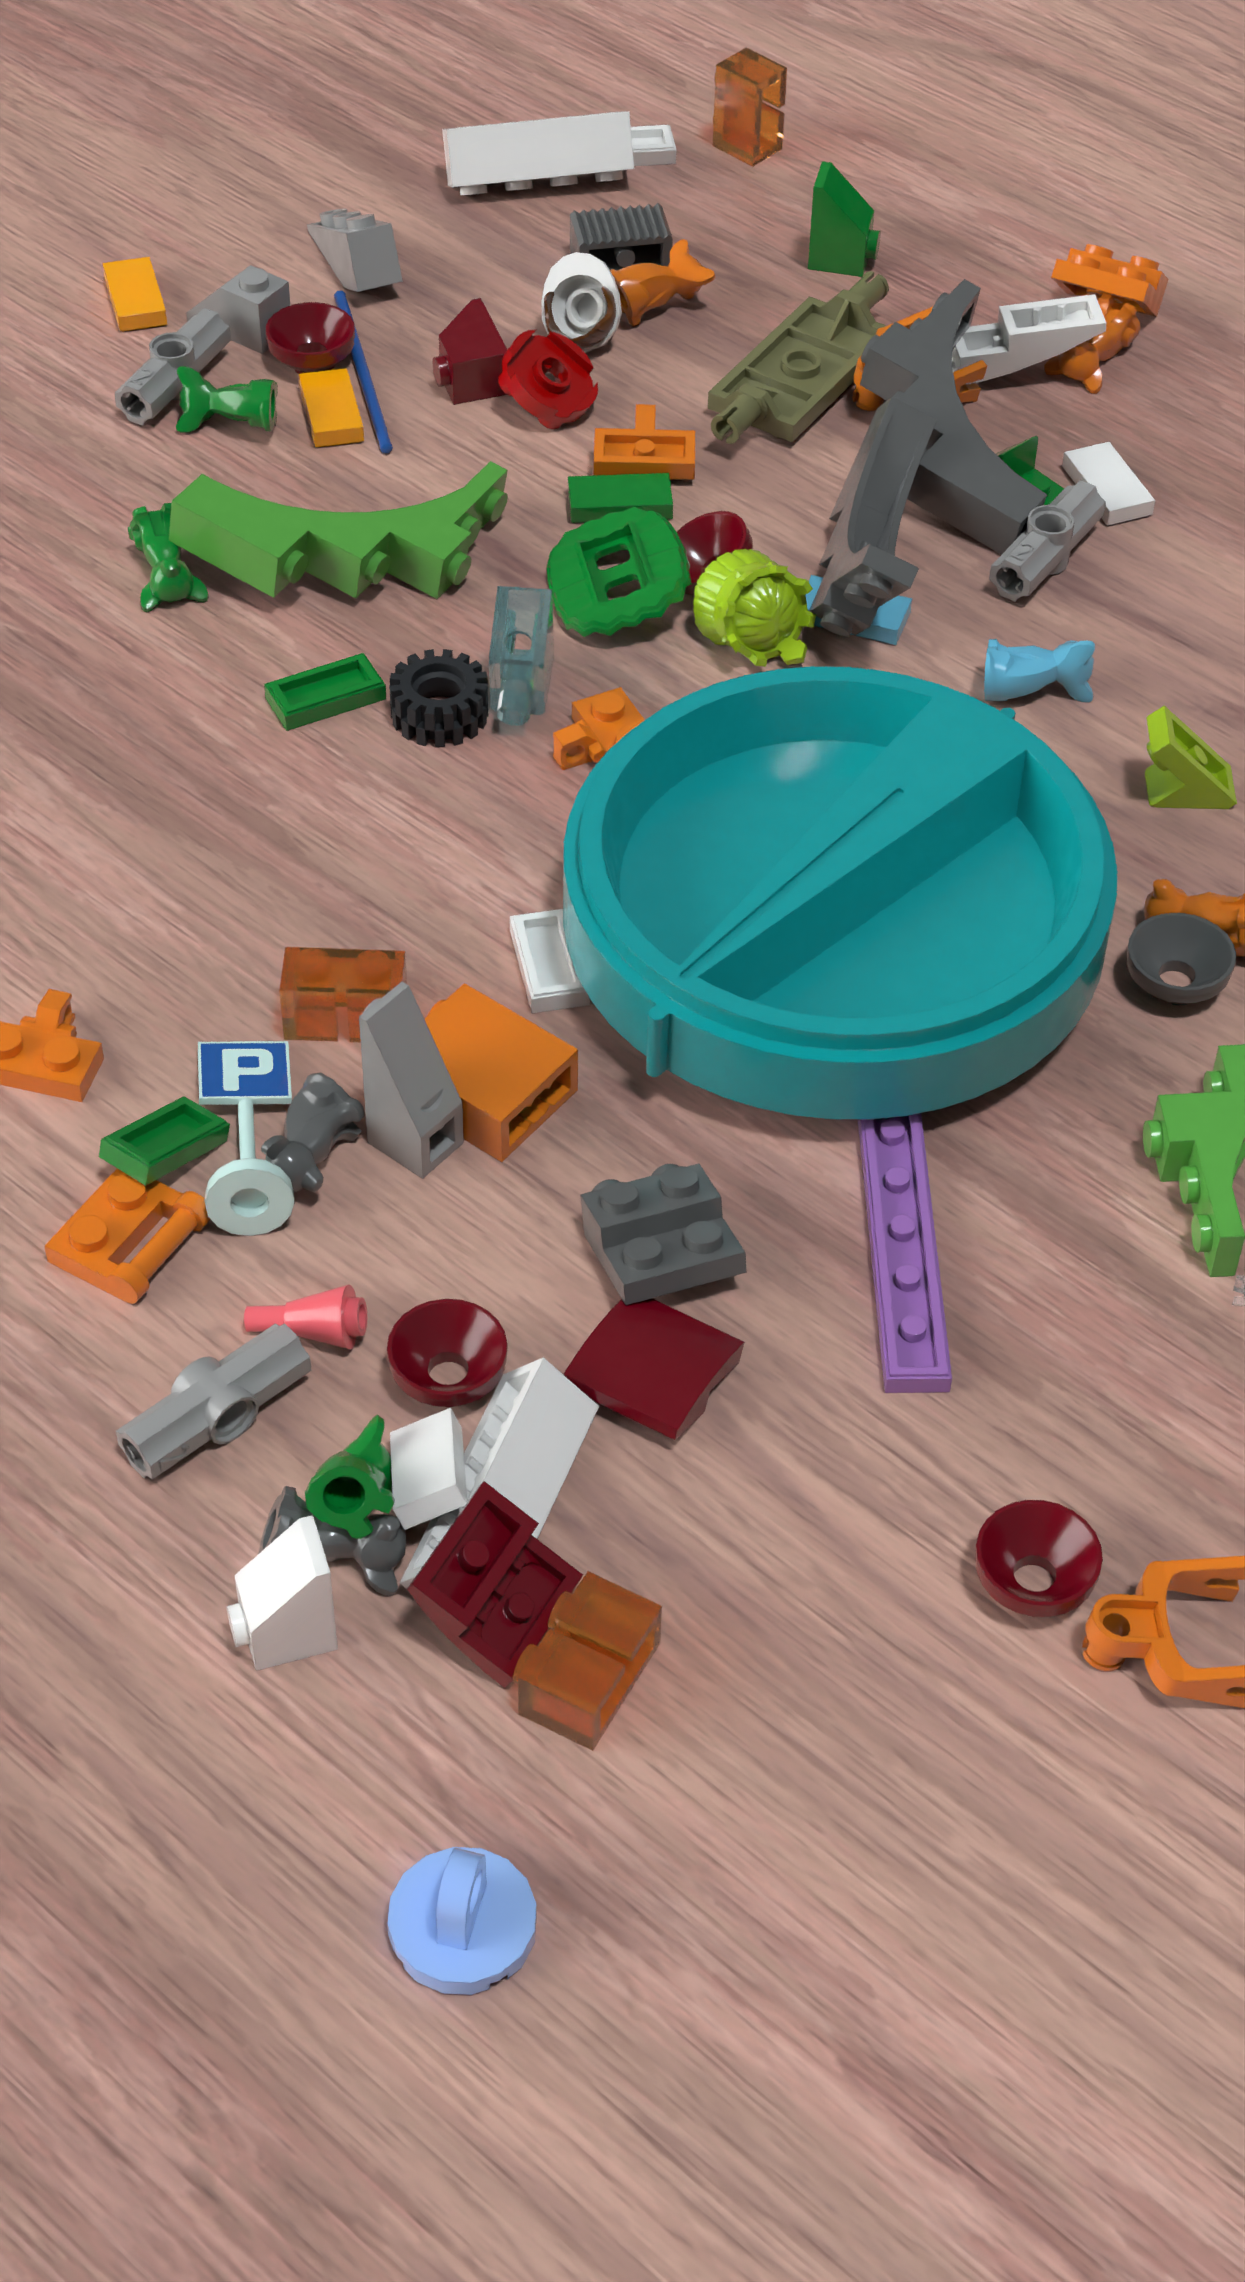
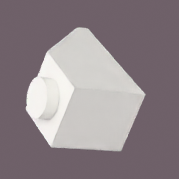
(285, 1600)

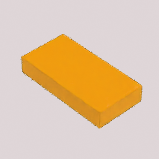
(134, 294)
(331, 407)

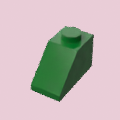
(840, 226)

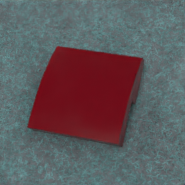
(654, 1364)
(492, 1583)

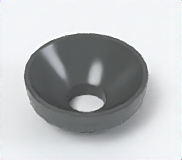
(1185, 946)

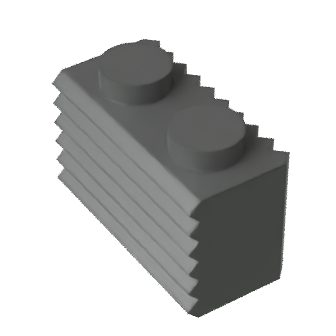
(622, 235)

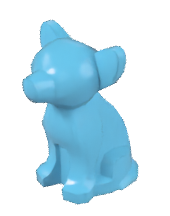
(1026, 669)

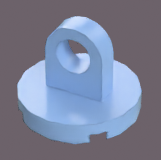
(462, 1920)

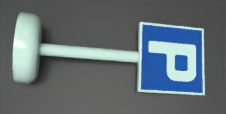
(247, 1193)

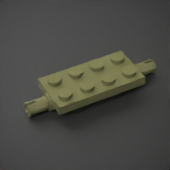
(798, 365)

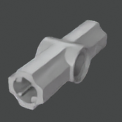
(157, 378)
(1047, 540)
(213, 1400)

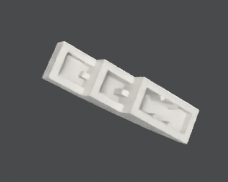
(1029, 334)

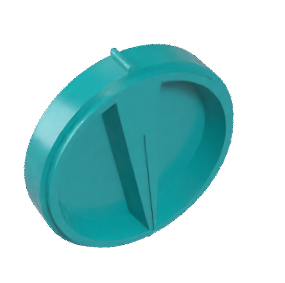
(837, 893)

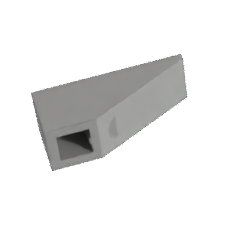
(357, 249)
(407, 1088)

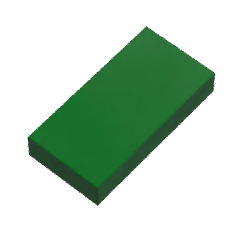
(603, 494)
(325, 691)
(164, 1140)

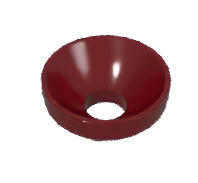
(310, 336)
(711, 537)
(447, 1333)
(1040, 1536)

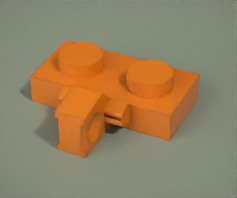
(644, 448)
(596, 728)
(46, 1054)

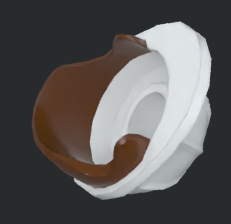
(581, 301)

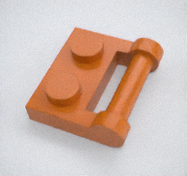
(114, 1223)

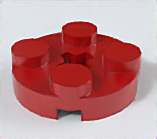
(525, 378)

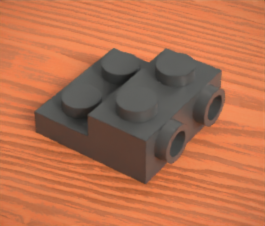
(661, 1233)

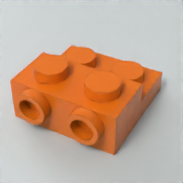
(1097, 273)

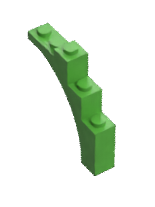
(350, 550)
(1203, 1147)

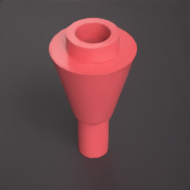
(325, 1317)

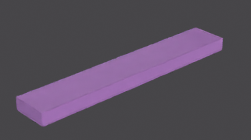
(904, 1256)

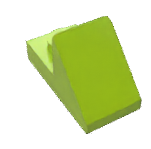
(1184, 767)

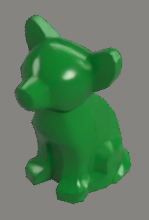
(239, 402)
(169, 576)
(354, 1483)

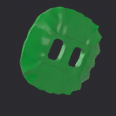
(655, 561)

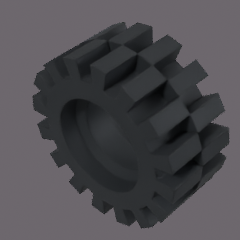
(435, 677)

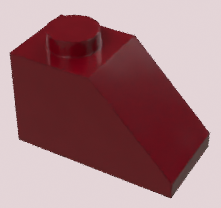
(470, 356)

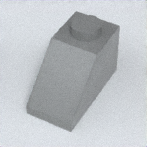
(247, 305)

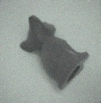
(312, 1126)
(375, 1553)

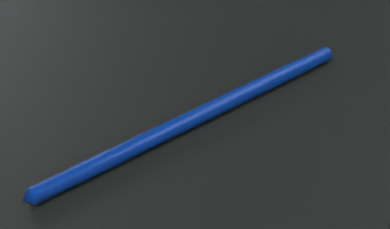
(366, 383)

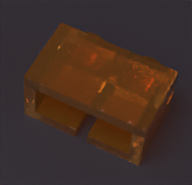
(740, 119)
(328, 978)
(587, 1659)

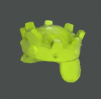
(753, 607)

